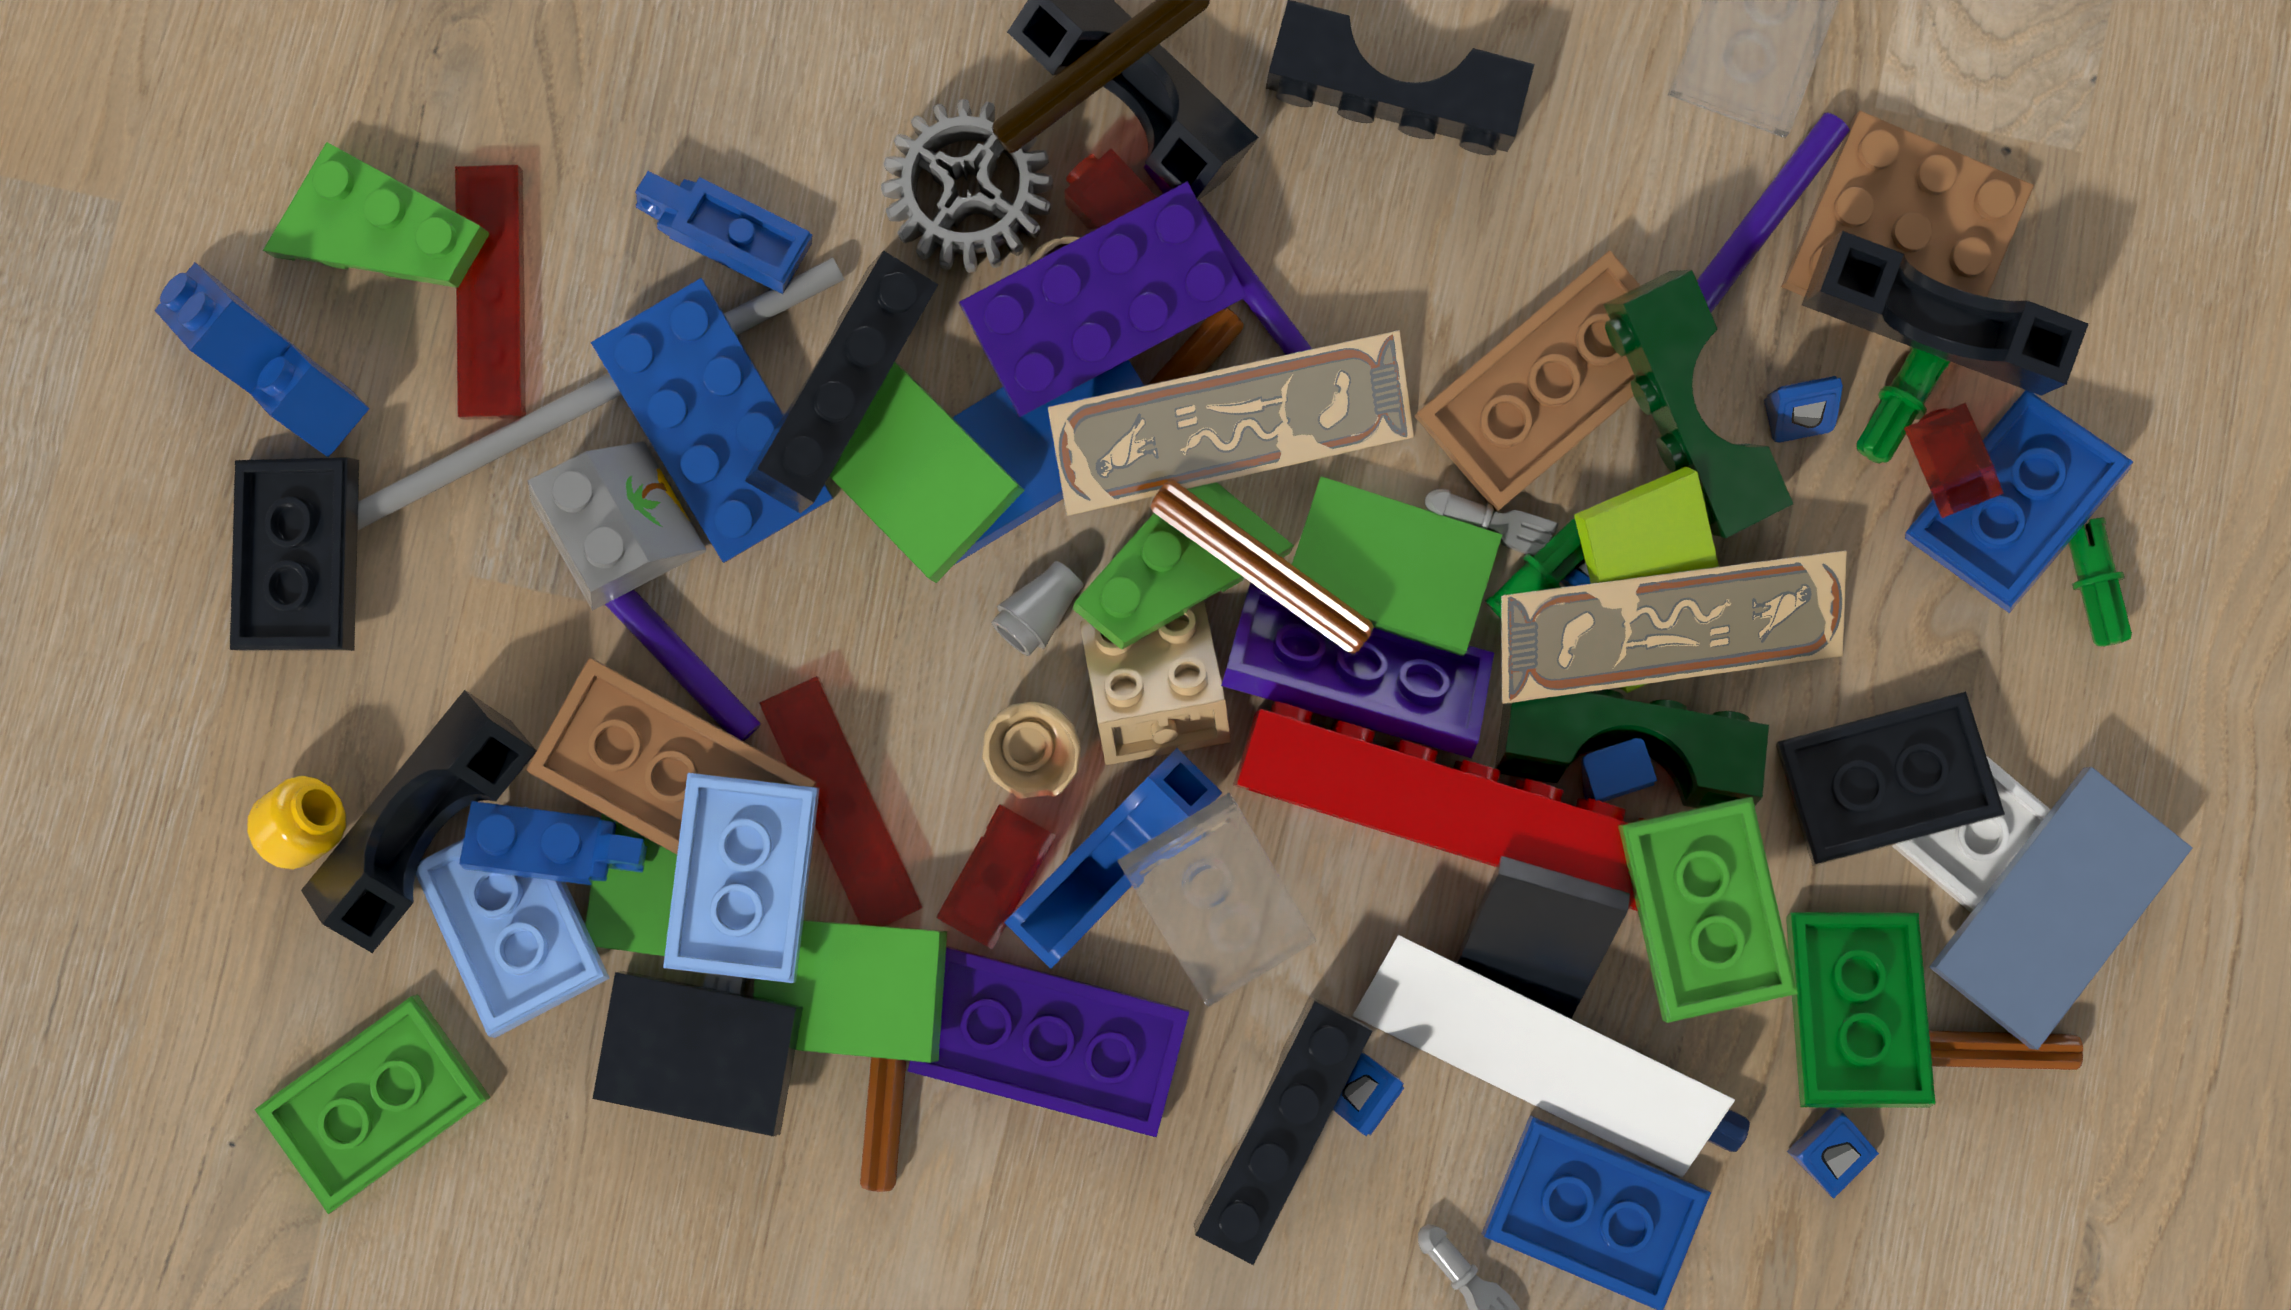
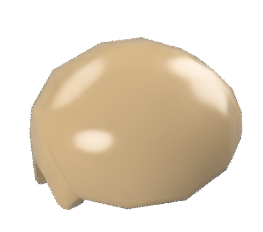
(1031, 750)

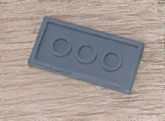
(2060, 907)

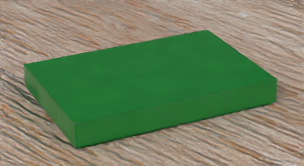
(1860, 1010)

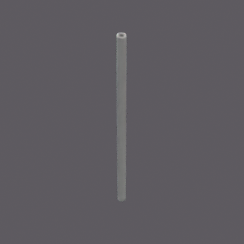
(572, 405)

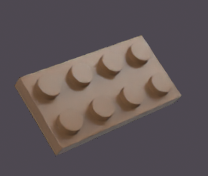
(1536, 389)
(633, 751)

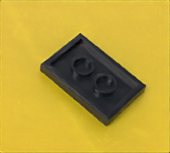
(294, 554)
(1889, 778)
(1542, 933)
(697, 1053)

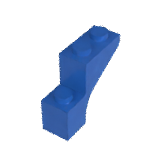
(259, 359)
(1091, 876)

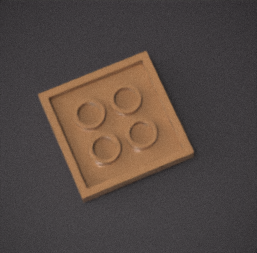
(1918, 199)

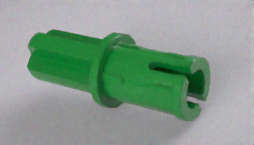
(1900, 405)
(1545, 568)
(2100, 585)

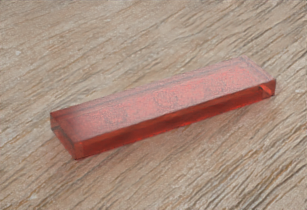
(492, 296)
(846, 808)

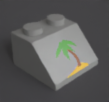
(614, 520)

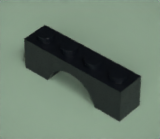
(1322, 64)
(1185, 125)
(1989, 335)
(842, 383)
(373, 869)
(1282, 1131)

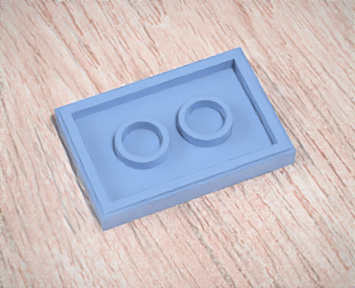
(741, 878)
(510, 938)

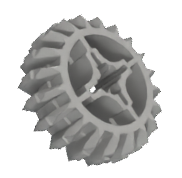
(954, 209)

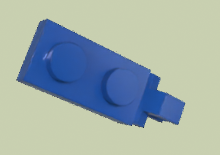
(726, 228)
(546, 844)

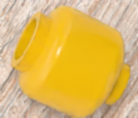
(296, 822)

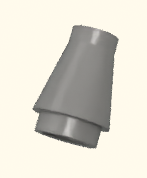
(1036, 609)

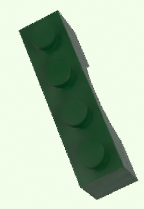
(1662, 335)
(1705, 754)

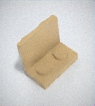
(1157, 690)

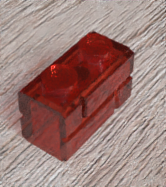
(996, 876)

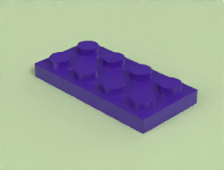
(1102, 299)
(1382, 687)
(1055, 1042)

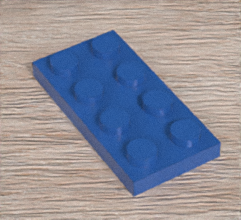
(702, 413)

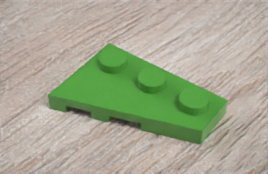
(374, 223)

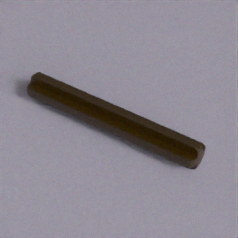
(1093, 70)

